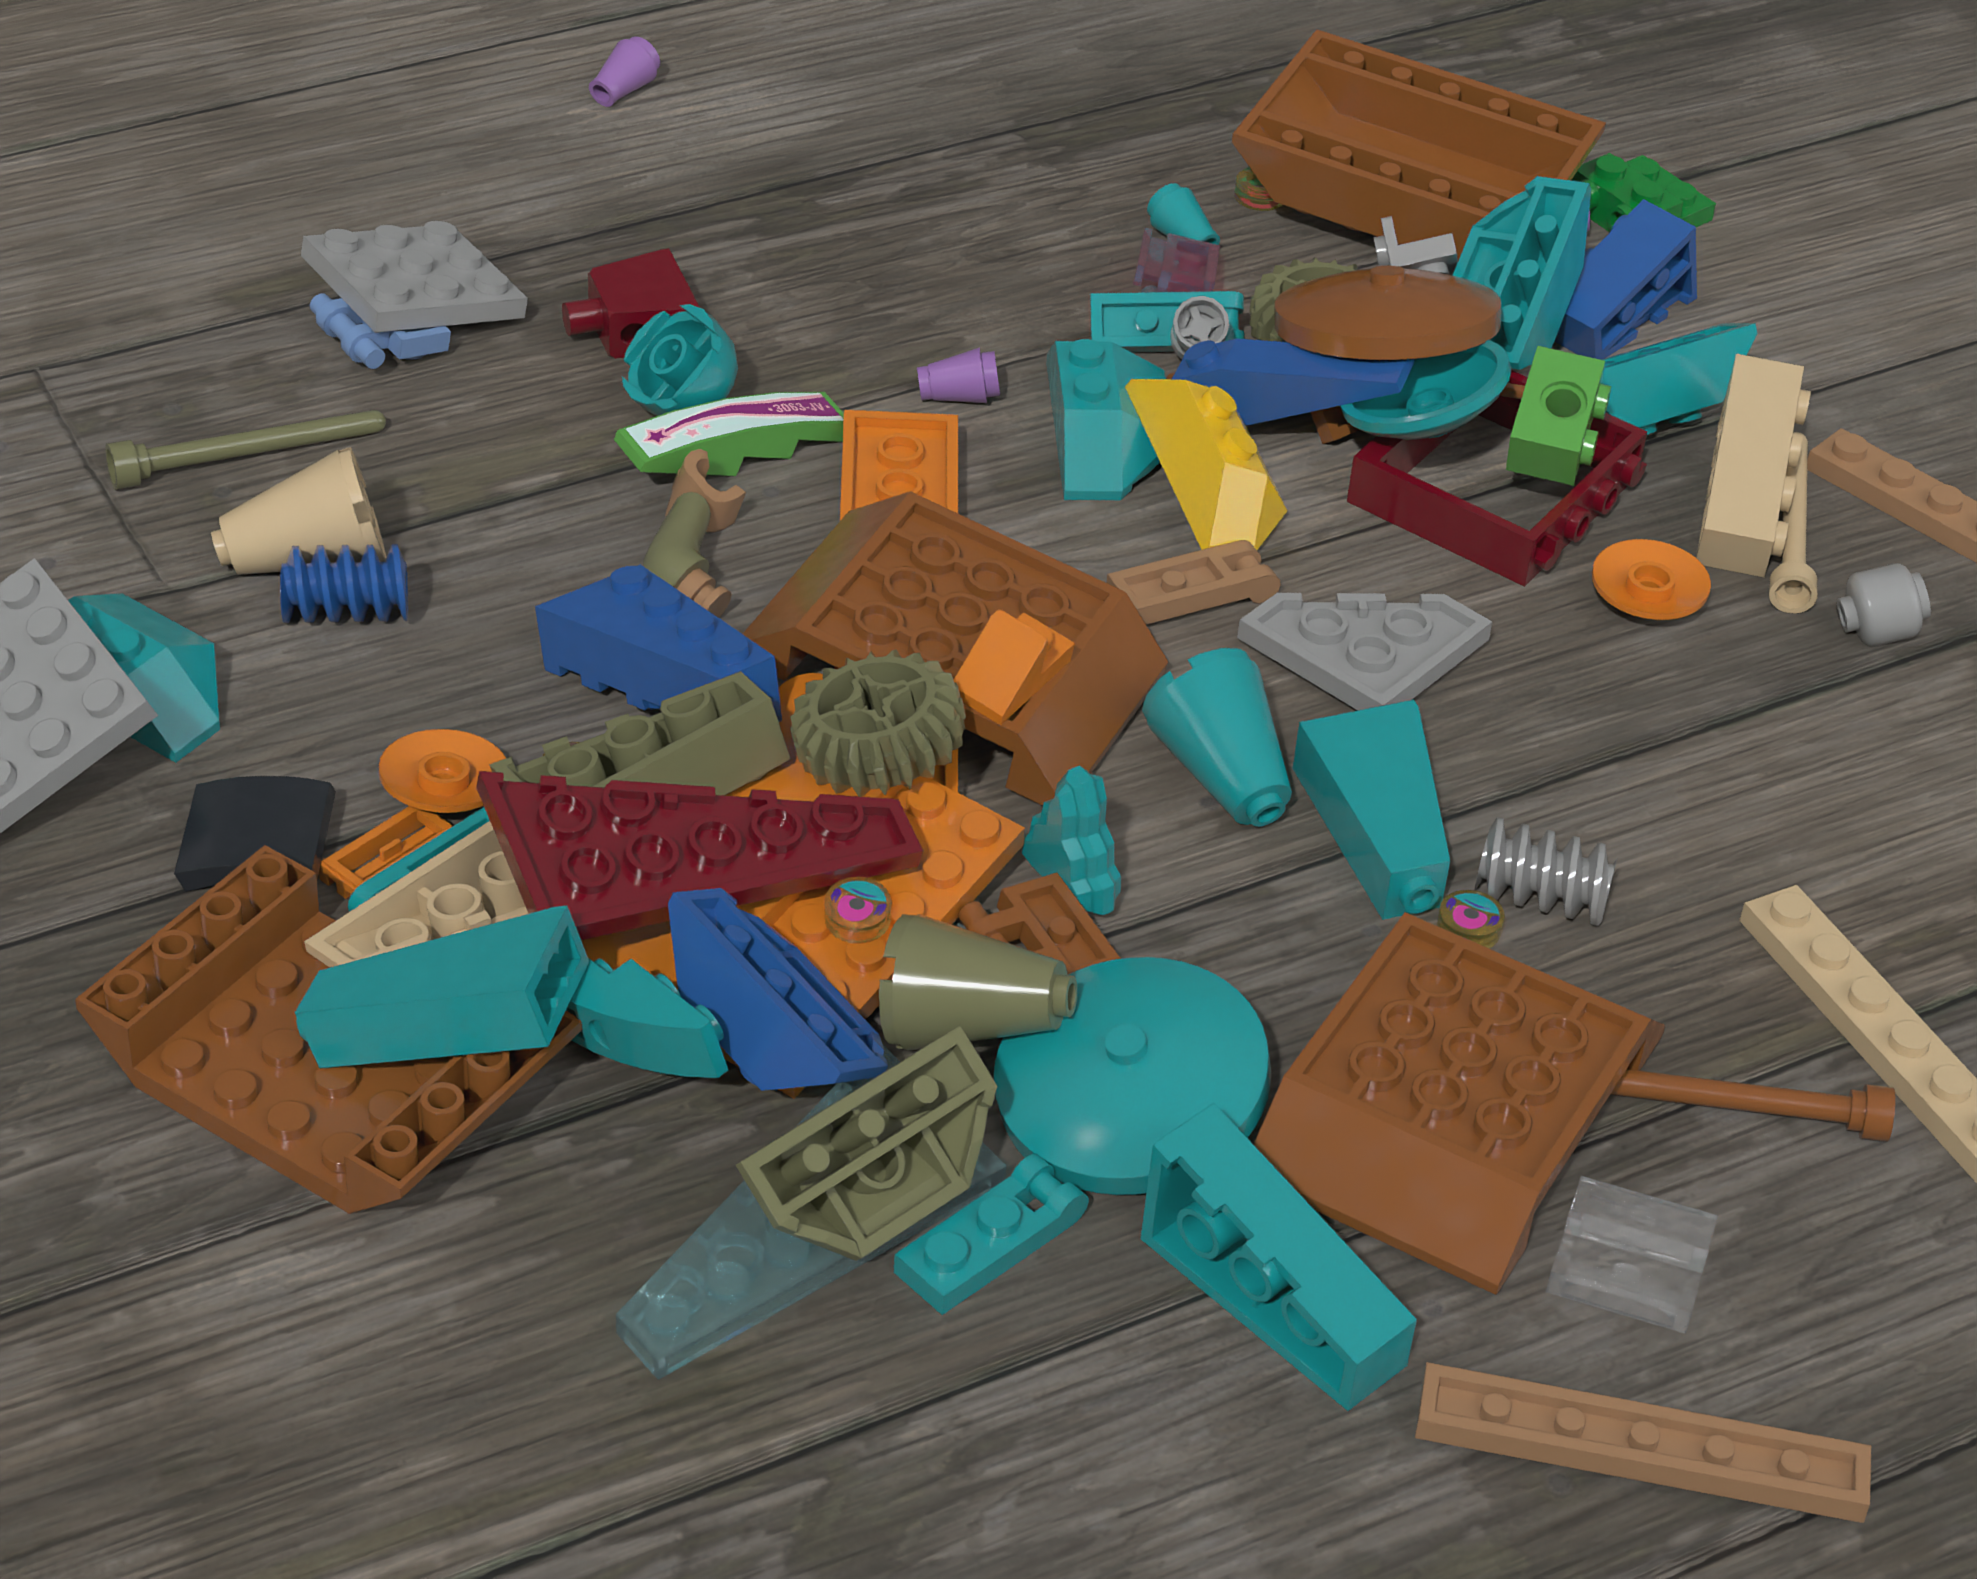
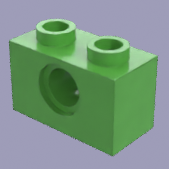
(1555, 387)

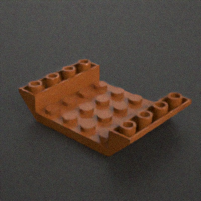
(928, 584)
(214, 1034)
(1448, 1098)

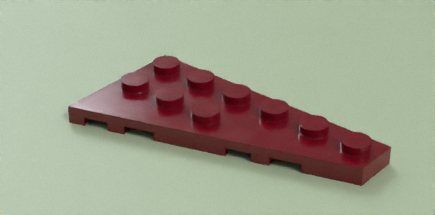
(633, 843)

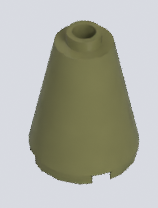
(969, 981)

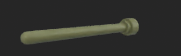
(132, 463)

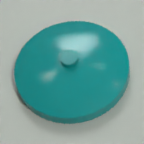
(1129, 1067)

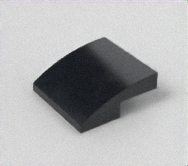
(243, 814)

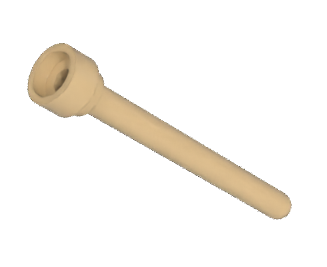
(1794, 582)

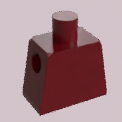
(626, 298)

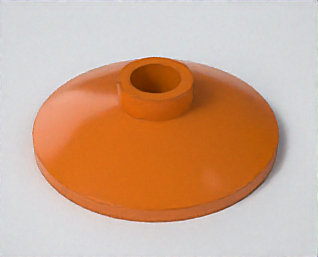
(1651, 579)
(437, 769)

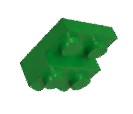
(1622, 185)

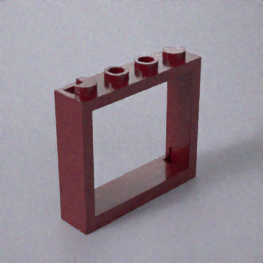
(1386, 490)

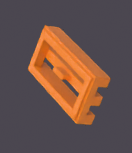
(381, 840)

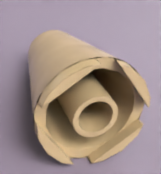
(309, 509)

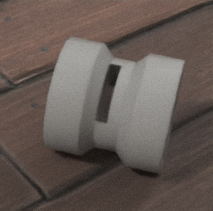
(1198, 319)

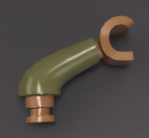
(691, 513)

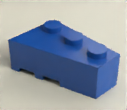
(1630, 280)

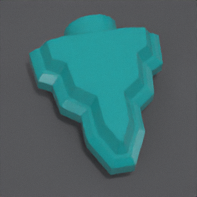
(1076, 842)

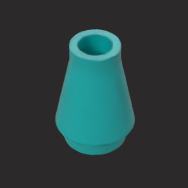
(1177, 212)

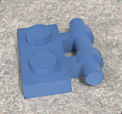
(365, 345)

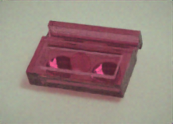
(1177, 263)

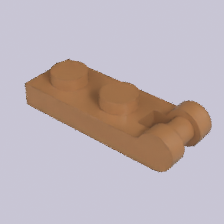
(1197, 581)

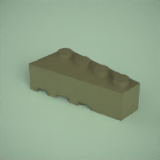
(701, 738)

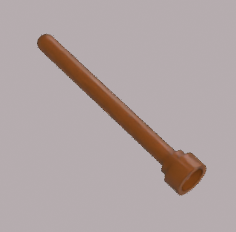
(1862, 1111)

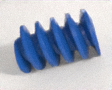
(343, 584)

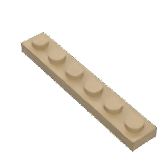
(1870, 1017)

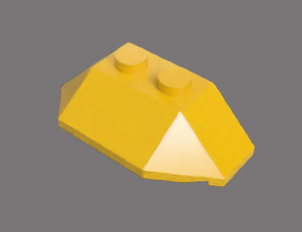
(1208, 460)

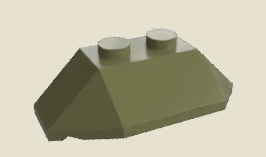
(878, 1152)

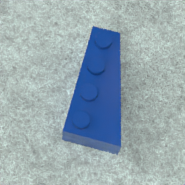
(646, 640)

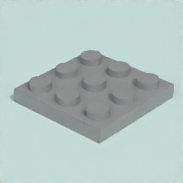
(413, 277)

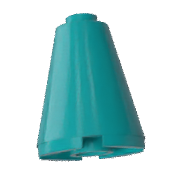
(1223, 733)

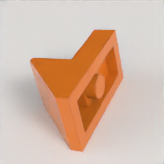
(1010, 664)

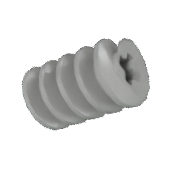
(1546, 871)

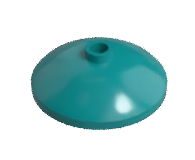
(1437, 395)

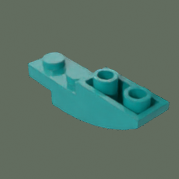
(645, 1022)

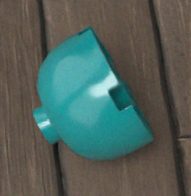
(680, 361)

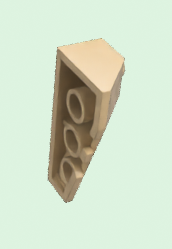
(445, 896)

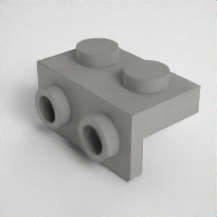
(1430, 254)

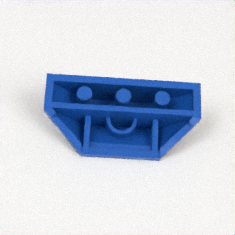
(771, 1002)

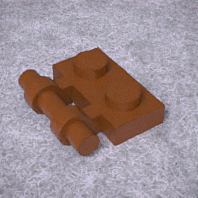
(1045, 920)

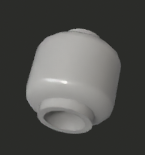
(1884, 604)

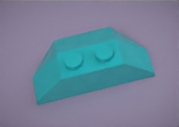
(1532, 258)
(1675, 375)
(1095, 422)
(165, 664)

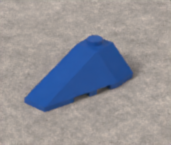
(1283, 380)

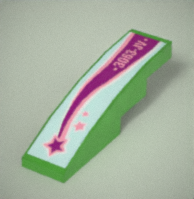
(731, 430)

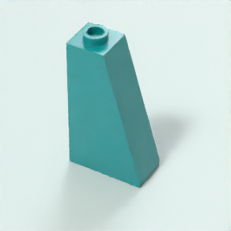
(1379, 802)
(448, 995)

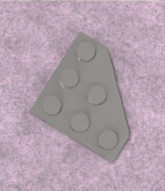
(1362, 645)

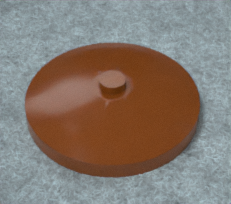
(1387, 314)

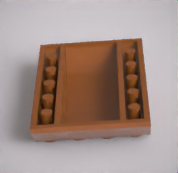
(1388, 136)

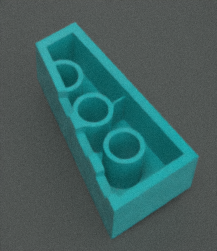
(1271, 1259)

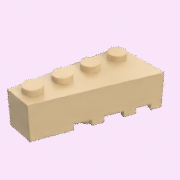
(1751, 465)

